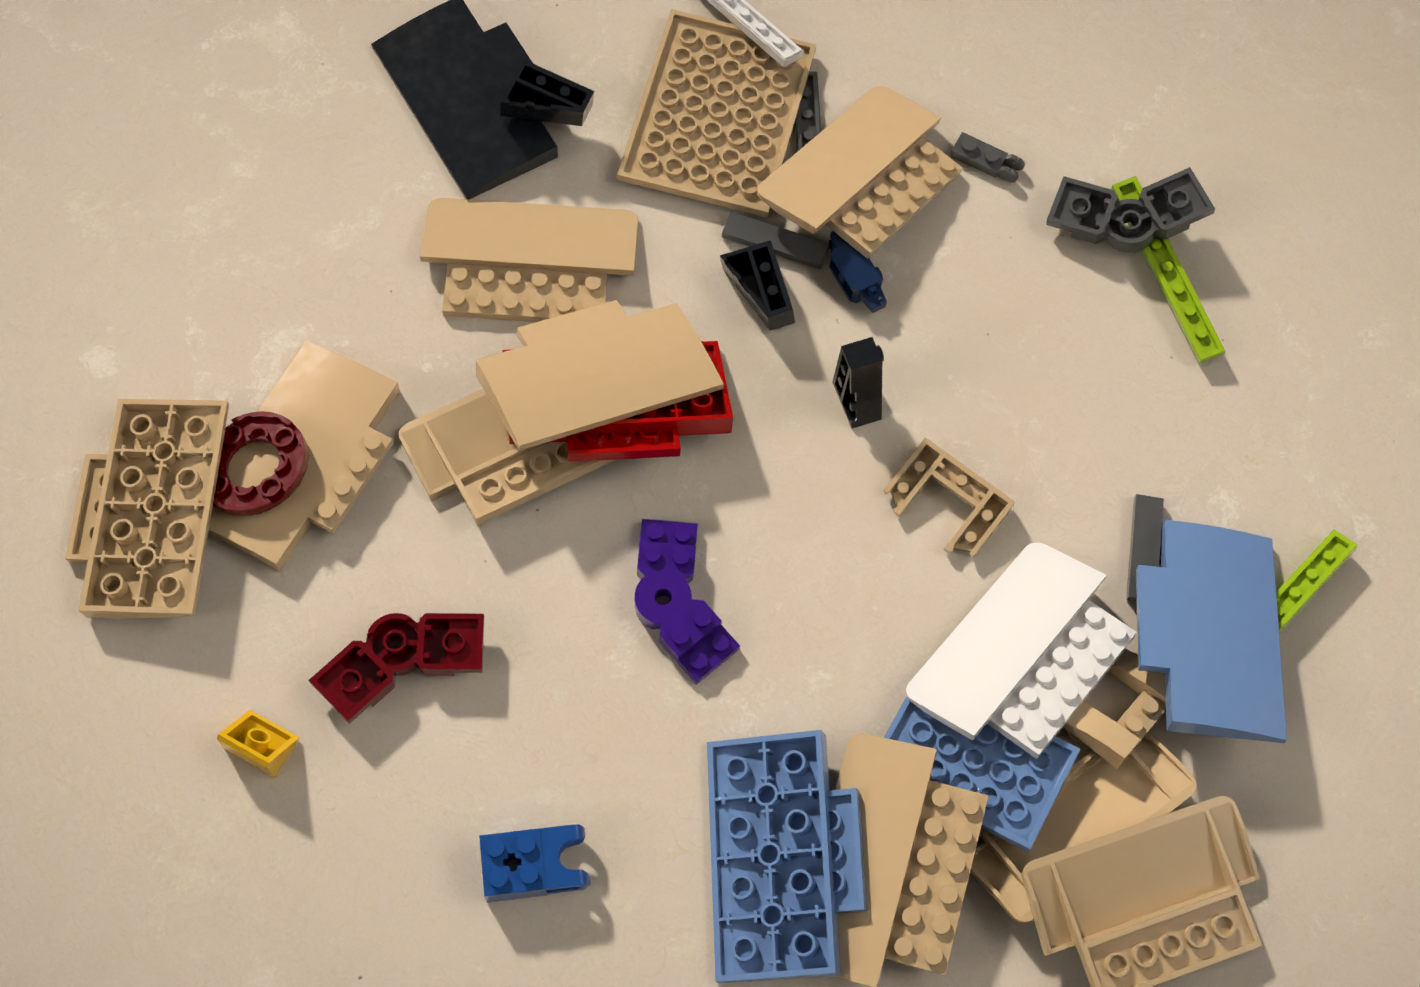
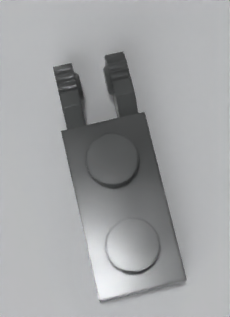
(987, 158)

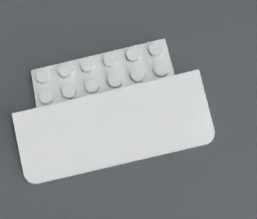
(1024, 653)

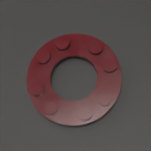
(274, 489)

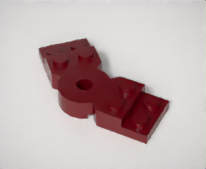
(368, 669)

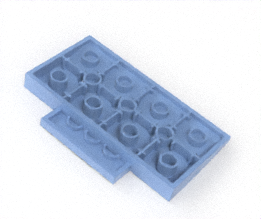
(1213, 632)
(780, 858)

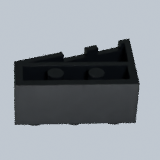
(545, 97)
(760, 281)
(860, 381)

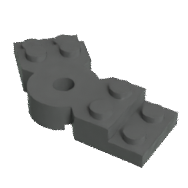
(1161, 211)

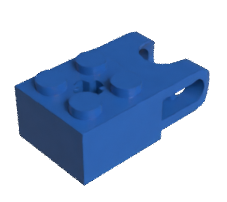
(540, 863)

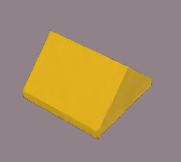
(258, 742)

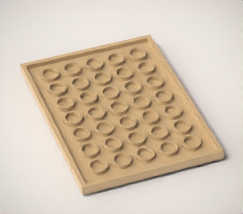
(714, 115)

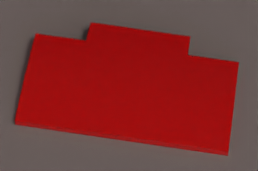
(656, 431)

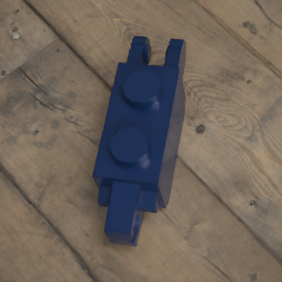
(856, 274)

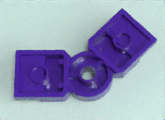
(686, 625)

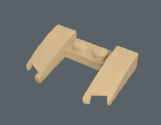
(932, 462)
(1118, 739)

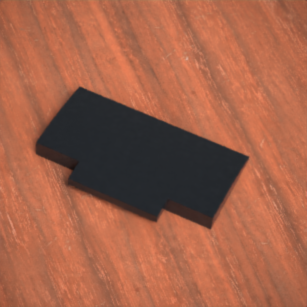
(454, 87)

